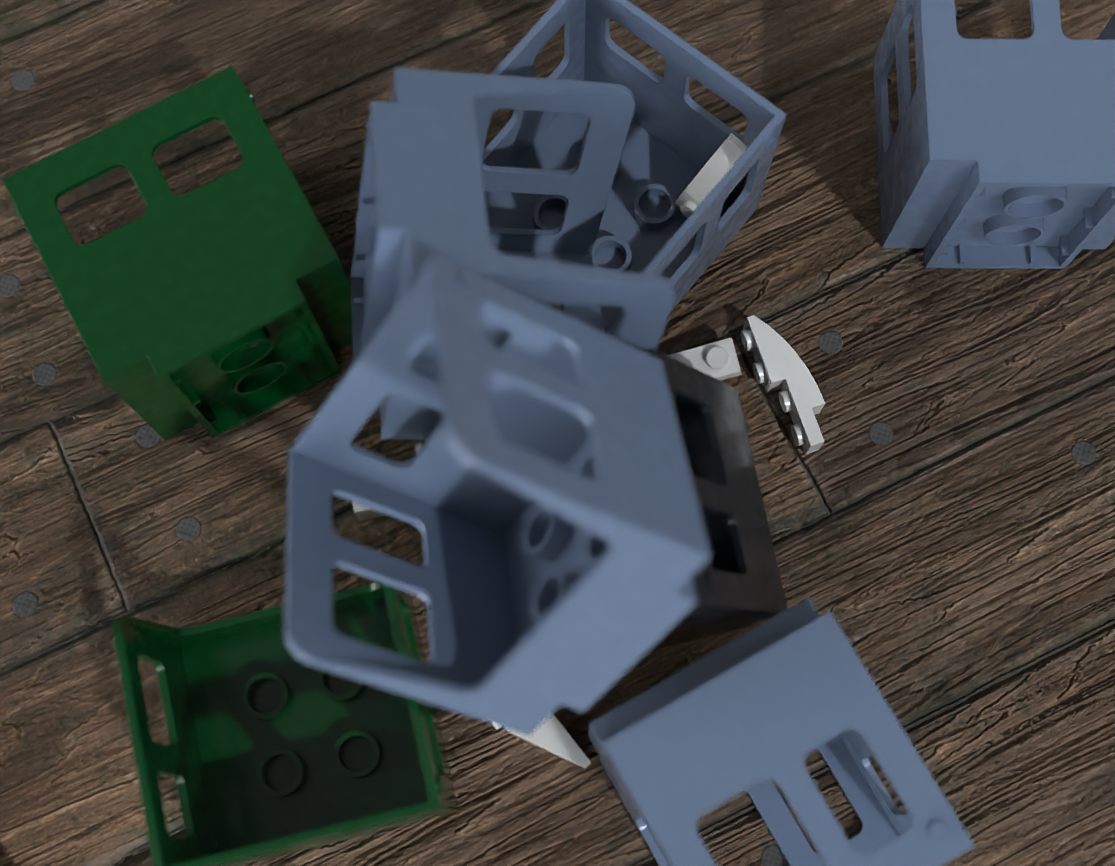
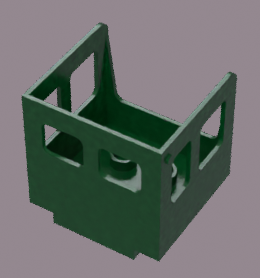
(211, 293)
(277, 748)

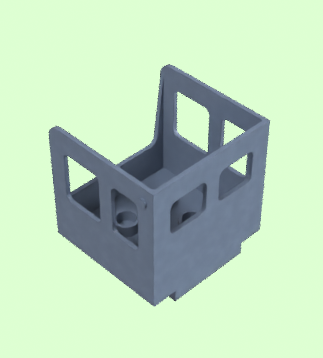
(1001, 143)
(661, 154)
(427, 196)
(541, 502)
(751, 721)

